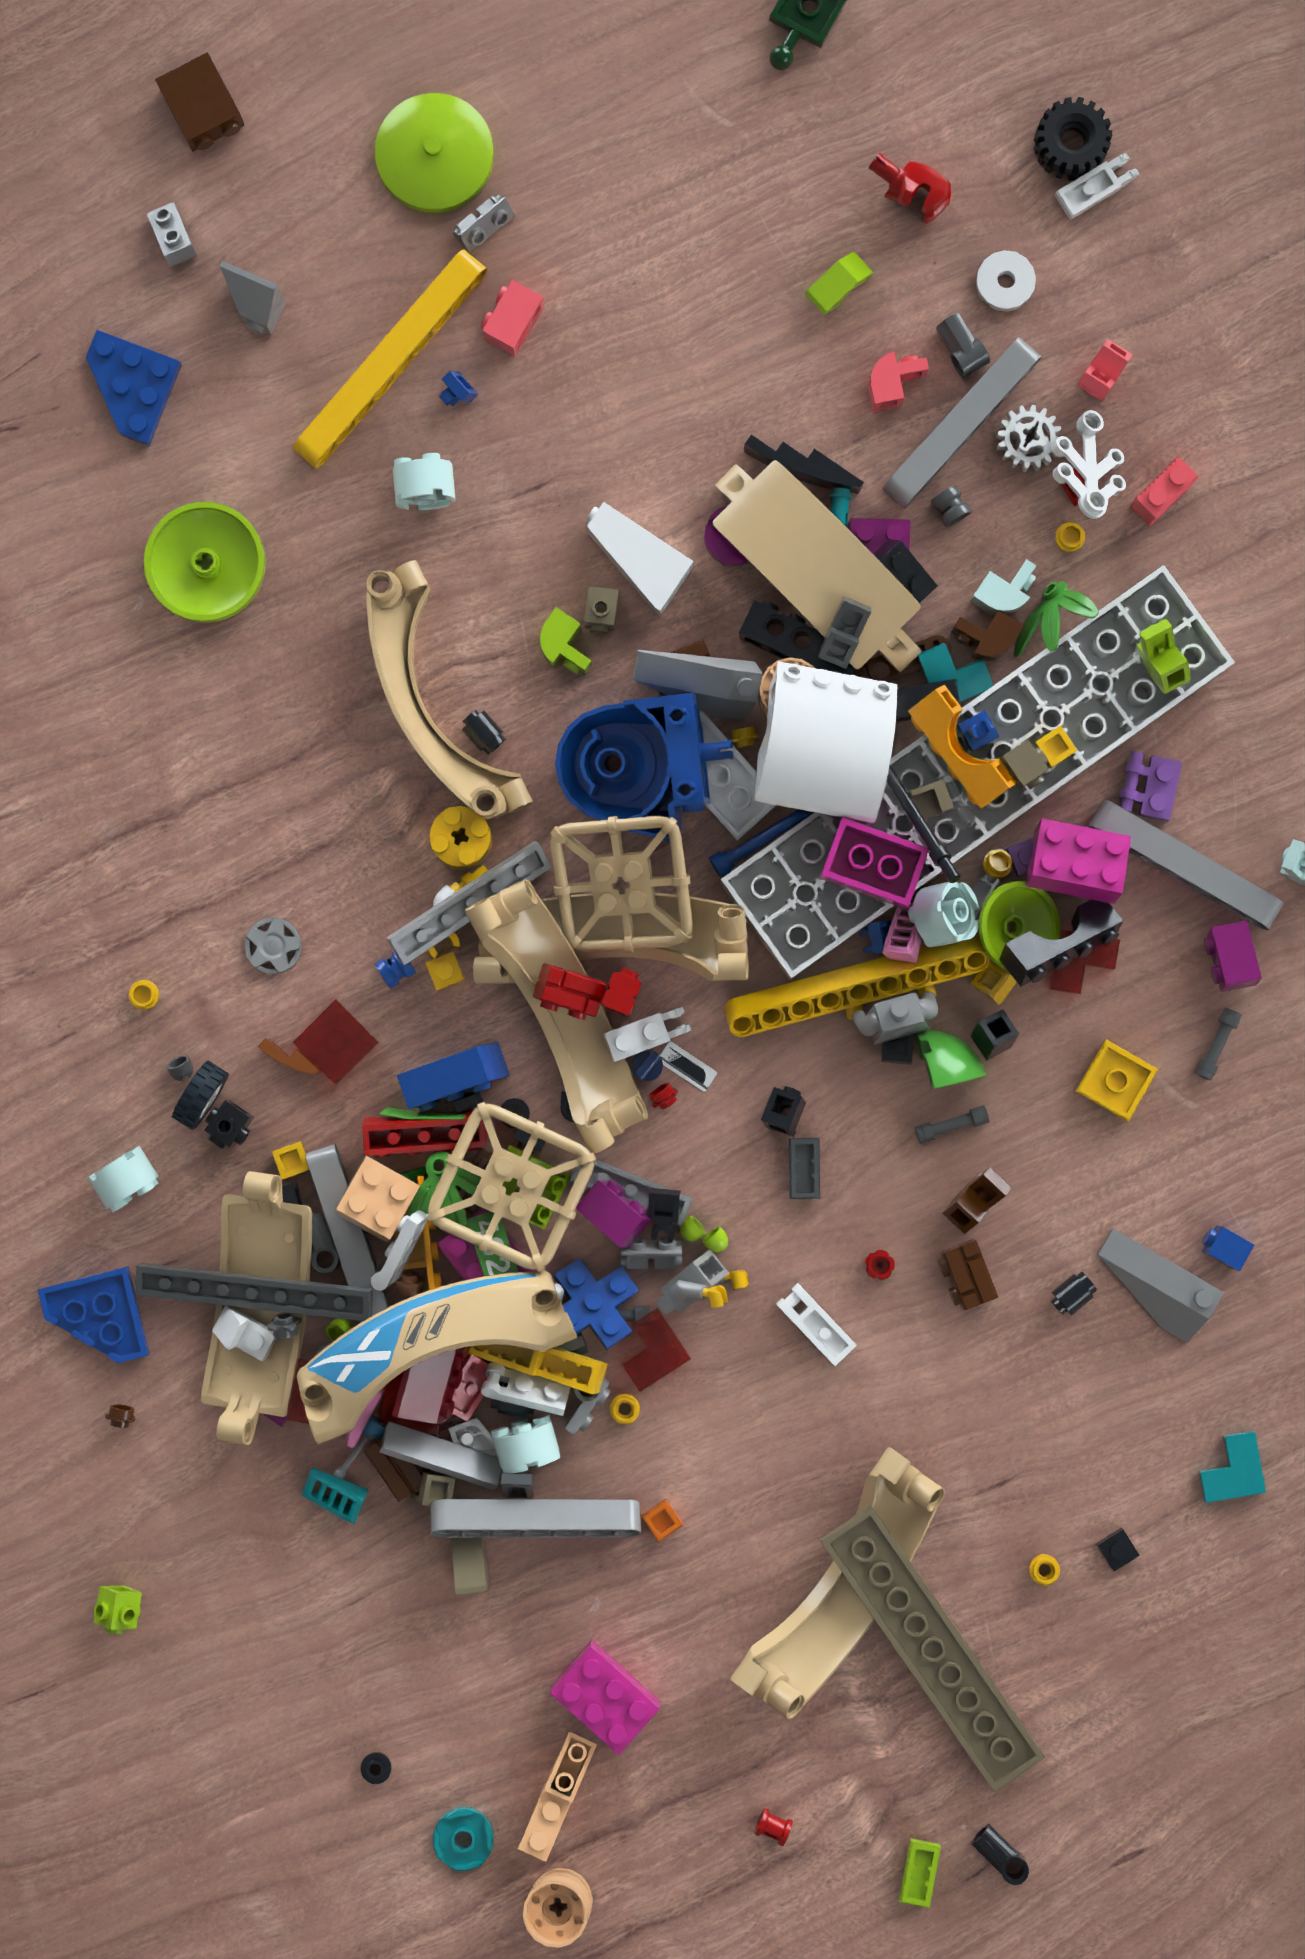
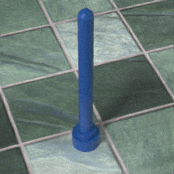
(725, 861)

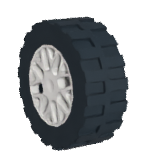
(200, 1095)

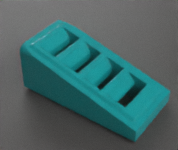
(347, 1489)

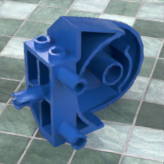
(659, 755)

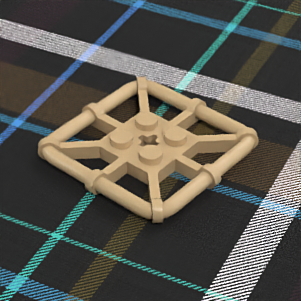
(635, 869)
(503, 1167)

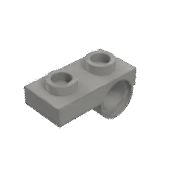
(171, 234)
(581, 1416)

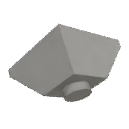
(255, 298)

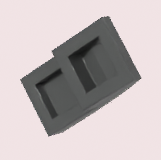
(844, 632)

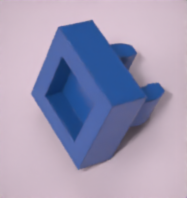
(457, 389)
(978, 731)
(878, 933)

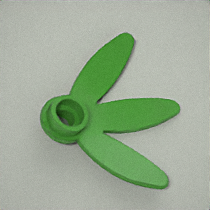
(1054, 597)
(463, 1179)

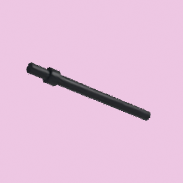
(938, 852)

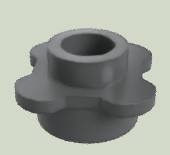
(284, 1325)

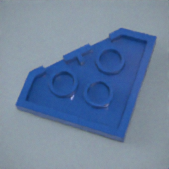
(132, 383)
(99, 1313)

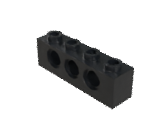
(765, 614)

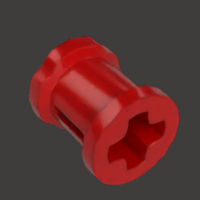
(773, 1827)

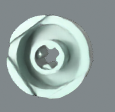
(423, 482)
(945, 913)
(122, 1178)
(526, 1444)

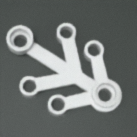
(1091, 499)

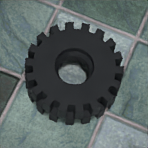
(1078, 118)

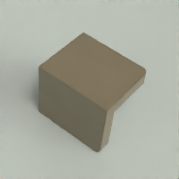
(932, 799)
(434, 1488)

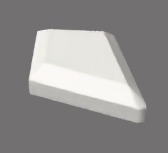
(474, 1436)

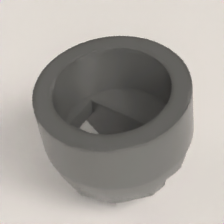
(180, 1067)

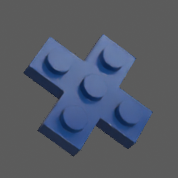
(595, 1303)

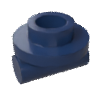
(647, 1065)

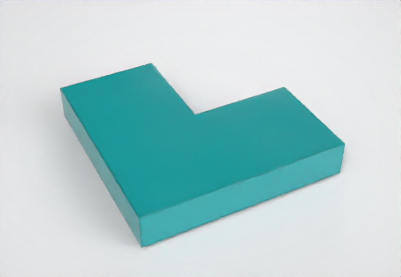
(938, 666)
(1241, 1476)

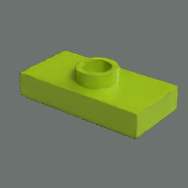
(919, 1873)

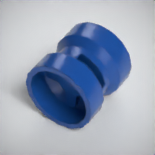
(393, 970)

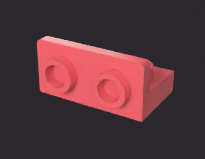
(469, 1394)

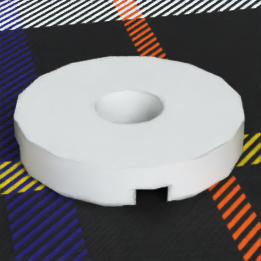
(1009, 264)

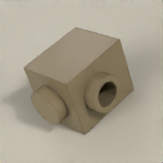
(601, 609)
(1026, 764)

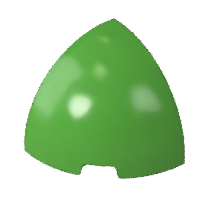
(948, 1058)

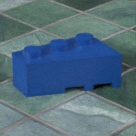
(453, 1076)

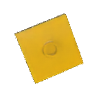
(1116, 1080)

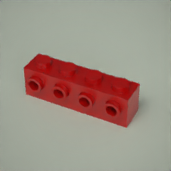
(412, 1136)

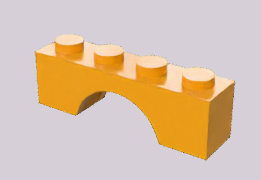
(938, 718)

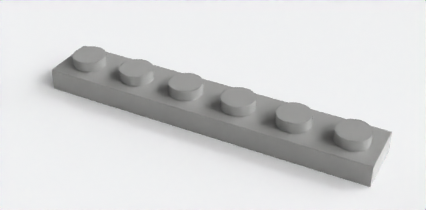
(450, 913)

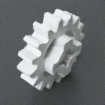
(1018, 433)

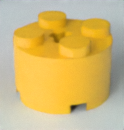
(453, 822)

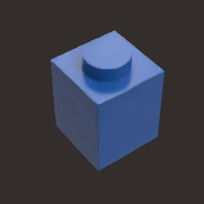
(1227, 1247)

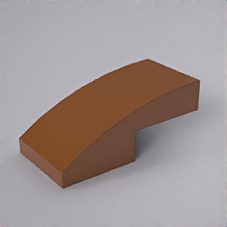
(297, 1060)

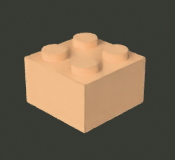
(376, 1199)

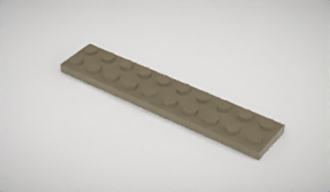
(932, 1648)

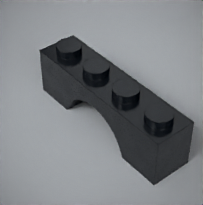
(1032, 957)

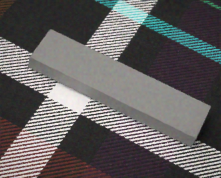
(634, 1186)
(441, 1455)

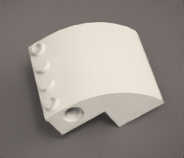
(826, 742)

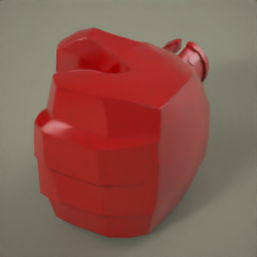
(907, 181)

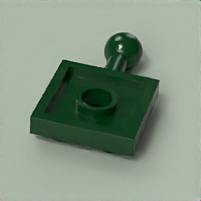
(809, 26)

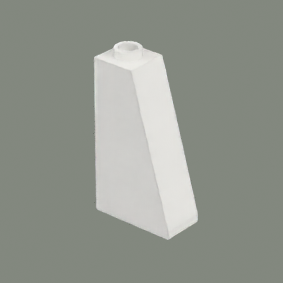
(640, 556)

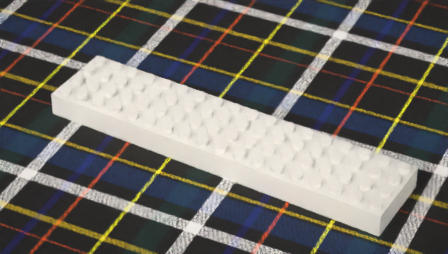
(1086, 685)

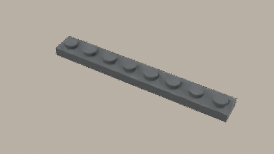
(254, 1292)

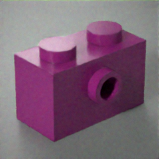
(1232, 956)
(614, 1212)

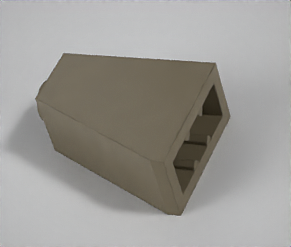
(470, 1565)

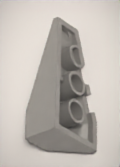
(721, 685)
(1167, 1292)

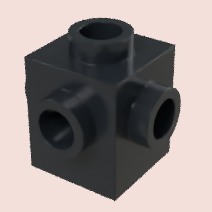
(239, 1122)

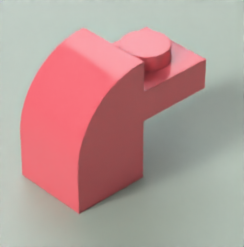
(1104, 370)
(886, 379)

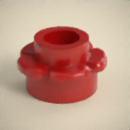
(663, 1096)
(887, 1261)

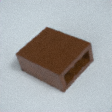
(200, 102)

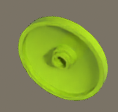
(434, 153)
(204, 562)

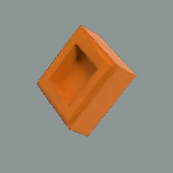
(662, 1520)

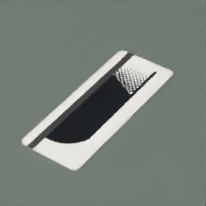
(687, 1066)

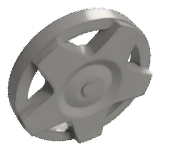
(273, 945)

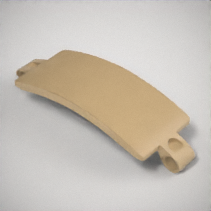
(815, 560)
(265, 1240)

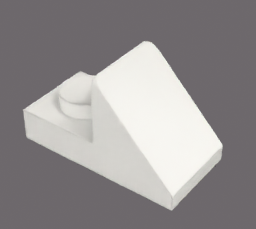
(243, 1332)

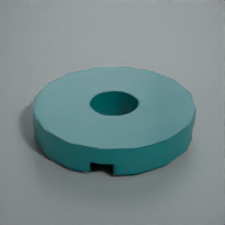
(469, 1821)

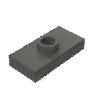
(804, 1168)
(517, 1485)

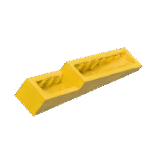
(554, 1364)

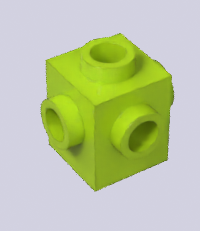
(117, 1608)

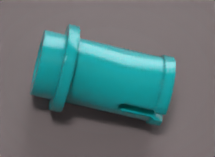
(840, 503)

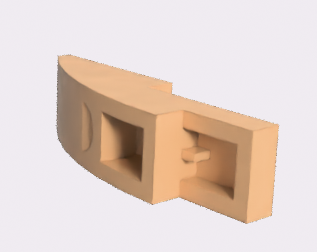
(557, 1796)

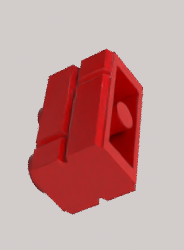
(569, 990)
(622, 991)

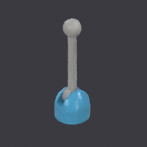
(371, 1432)

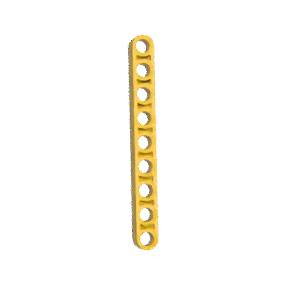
(389, 359)
(852, 987)

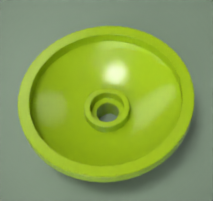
(1024, 909)

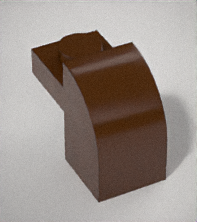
(990, 643)
(976, 1200)

